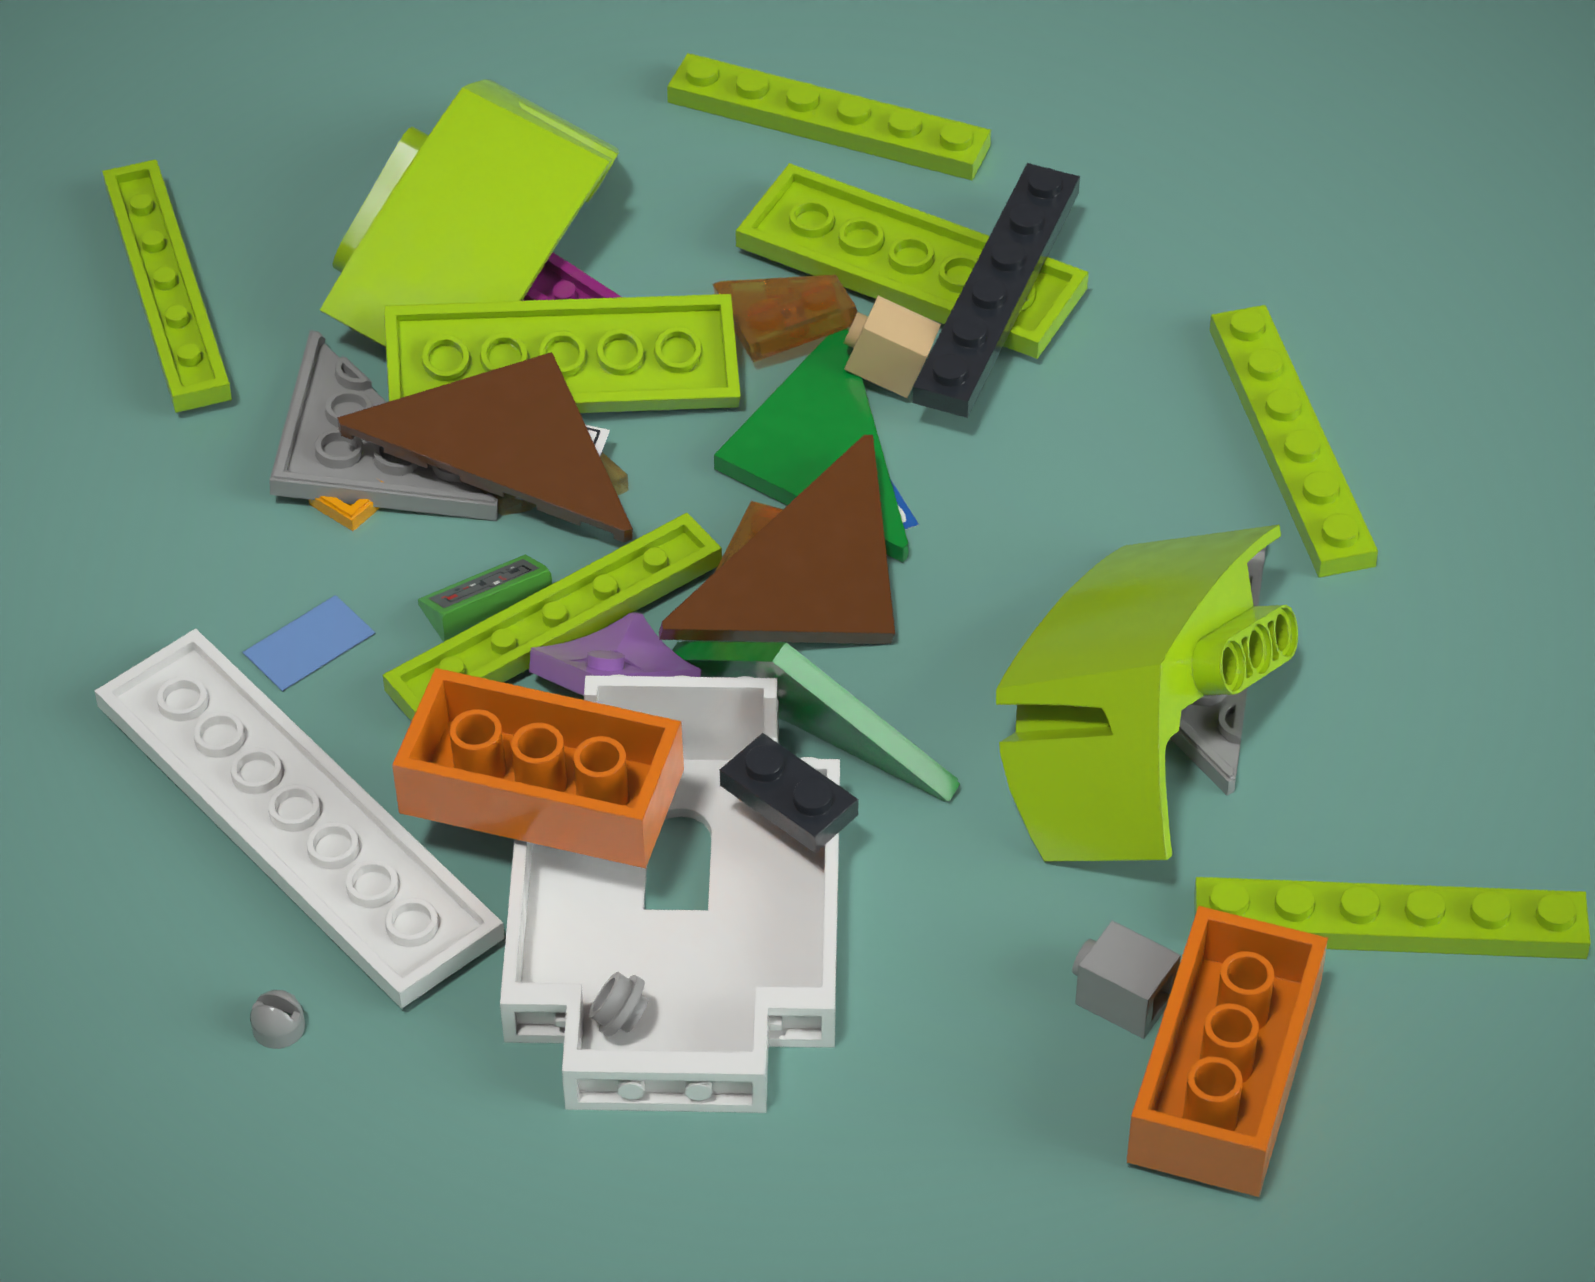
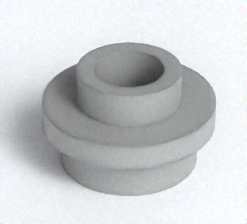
(619, 1004)

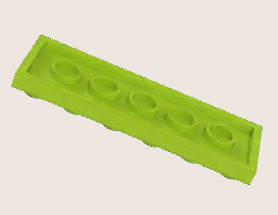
(893, 252)
(608, 349)

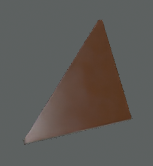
(503, 434)
(807, 573)

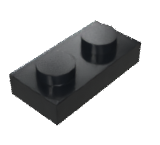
(789, 792)

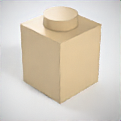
(890, 345)

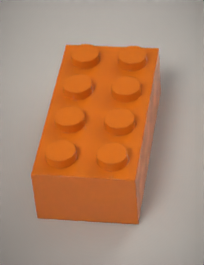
(539, 767)
(1227, 1051)

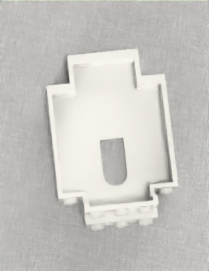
(715, 979)

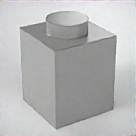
(1125, 978)

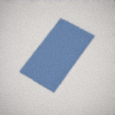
(308, 642)

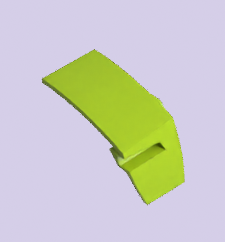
(466, 208)
(1109, 682)

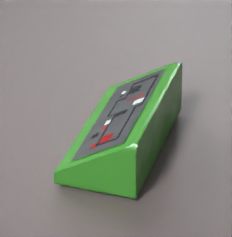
(483, 595)

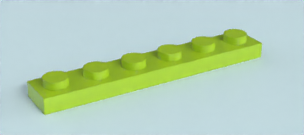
(829, 116)
(167, 286)
(1293, 442)
(564, 610)
(1412, 915)

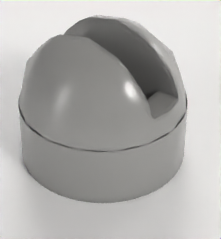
(270, 1022)

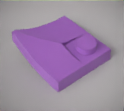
(621, 648)

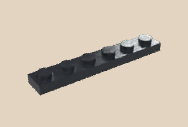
(996, 291)

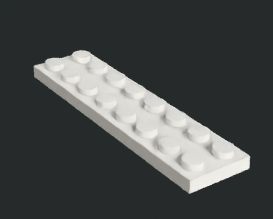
(300, 818)

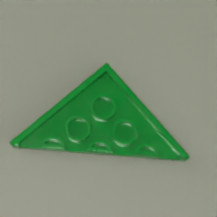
(805, 430)
(822, 708)

